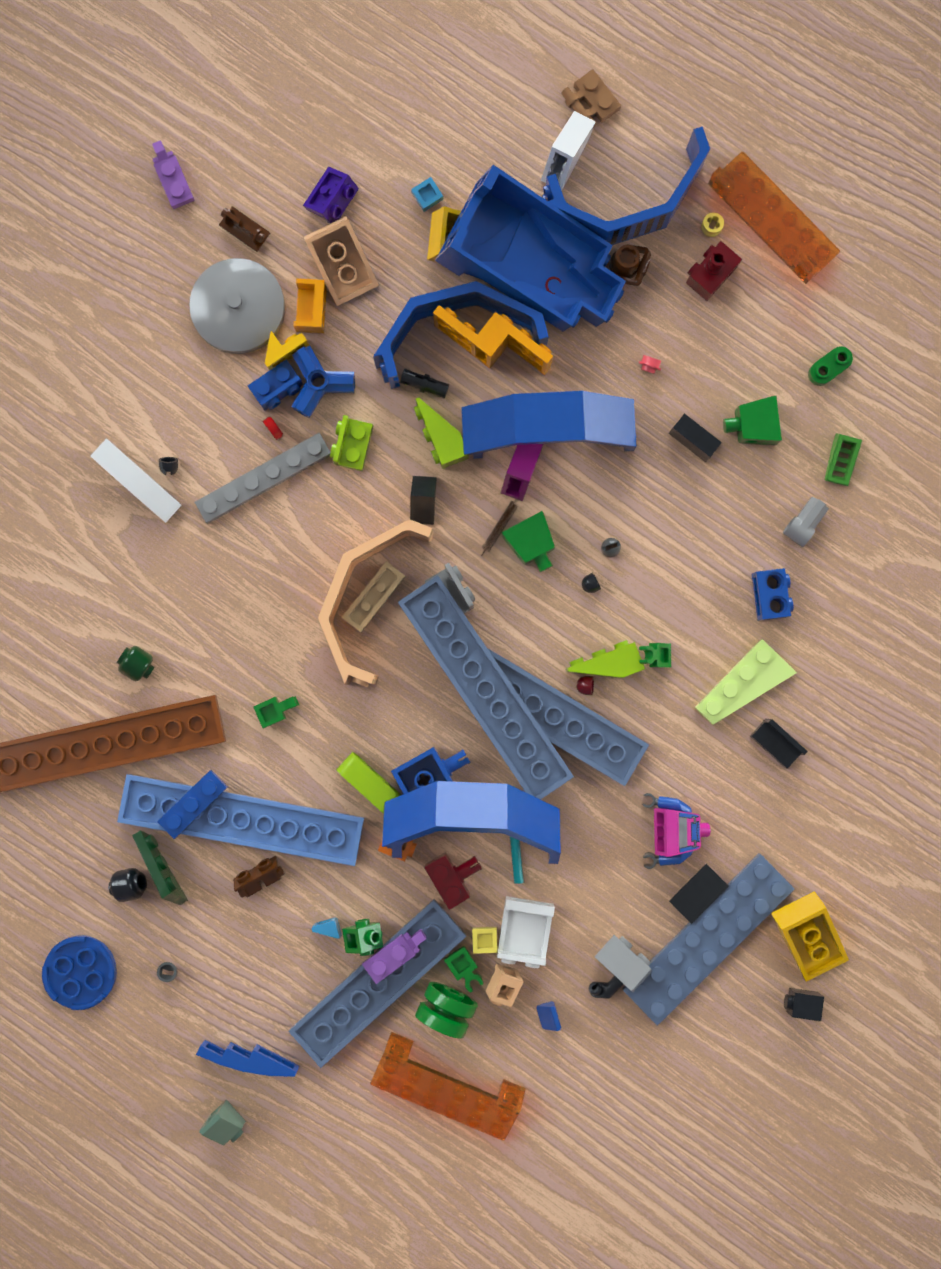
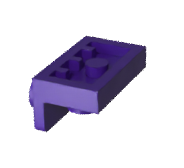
(331, 195)

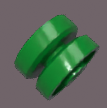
(446, 1010)

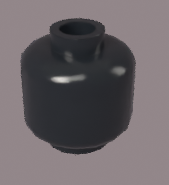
(127, 885)

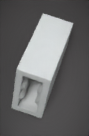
(568, 148)

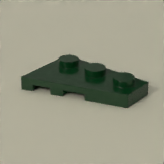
(158, 868)

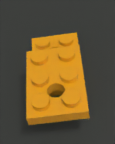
(493, 339)

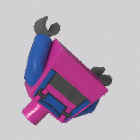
(675, 831)

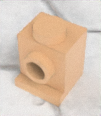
(505, 993)

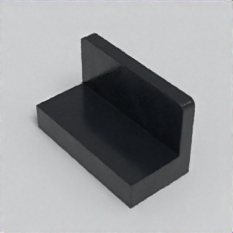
(695, 438)
(778, 743)

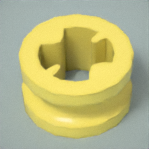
(705, 225)

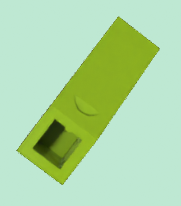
(444, 437)
(616, 663)

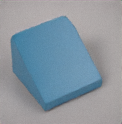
(328, 927)

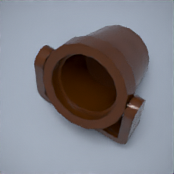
(627, 263)

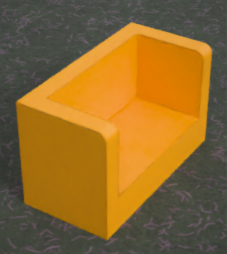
(310, 306)

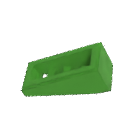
(853, 453)

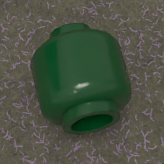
(135, 663)

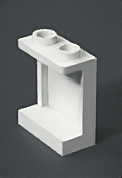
(525, 931)

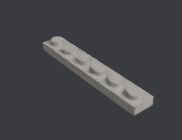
(263, 478)

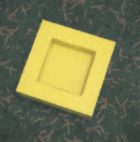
(484, 940)

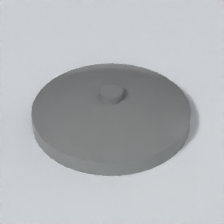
(237, 305)

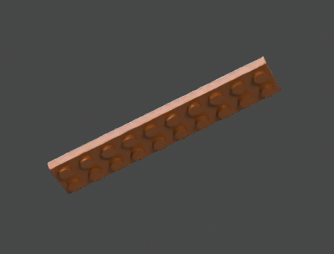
(110, 743)

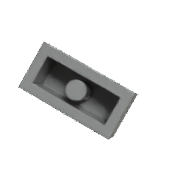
(624, 963)

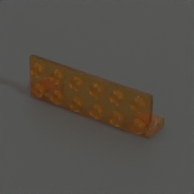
(773, 217)
(446, 1094)

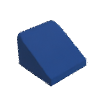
(548, 1016)

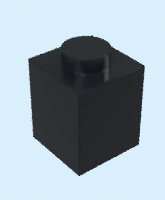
(804, 1004)

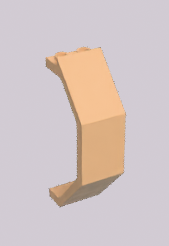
(340, 582)

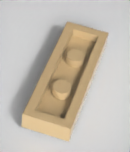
(373, 597)

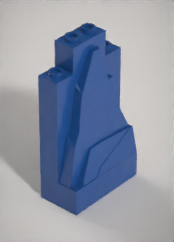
(523, 240)

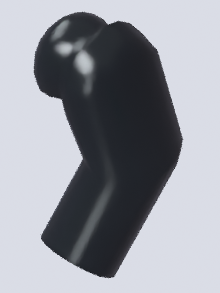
(604, 989)

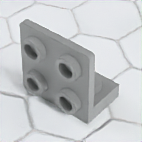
(452, 580)

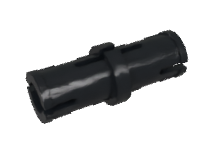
(424, 383)

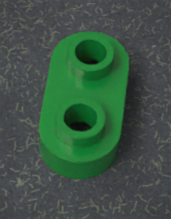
(831, 365)

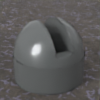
(612, 552)
(167, 966)

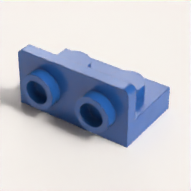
(276, 385)

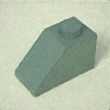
(223, 1124)

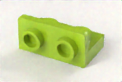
(351, 443)

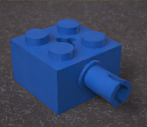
(429, 764)

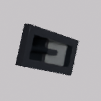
(423, 499)

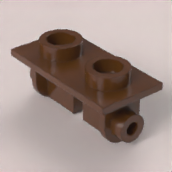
(243, 228)
(248, 880)

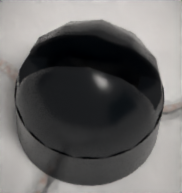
(168, 464)
(590, 583)

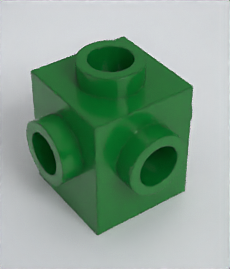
(362, 937)

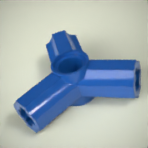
(311, 369)

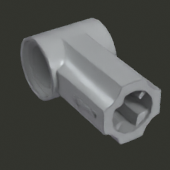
(802, 527)

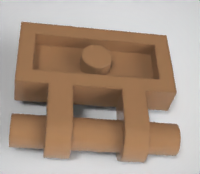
(595, 94)

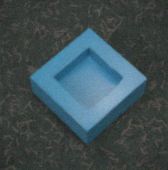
(427, 194)

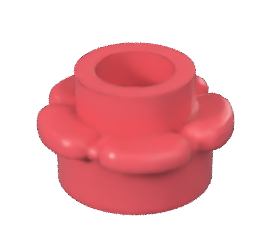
(650, 364)

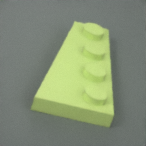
(749, 678)

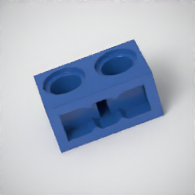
(764, 594)

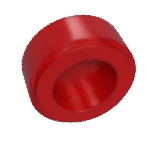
(273, 428)

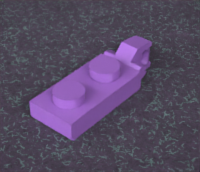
(171, 177)
(393, 955)

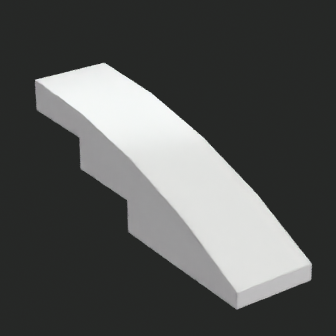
(135, 480)

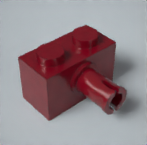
(713, 270)
(450, 879)

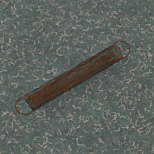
(501, 522)

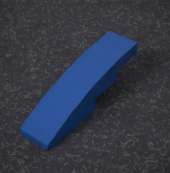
(259, 1061)

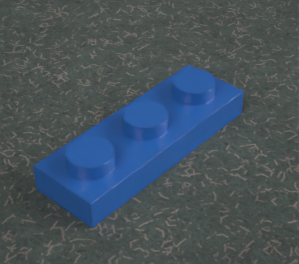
(192, 804)

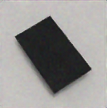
(698, 893)

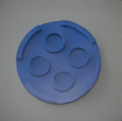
(79, 972)

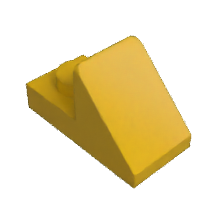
(278, 353)

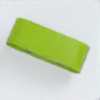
(367, 781)

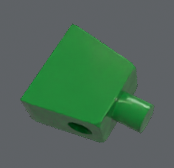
(756, 422)
(531, 541)

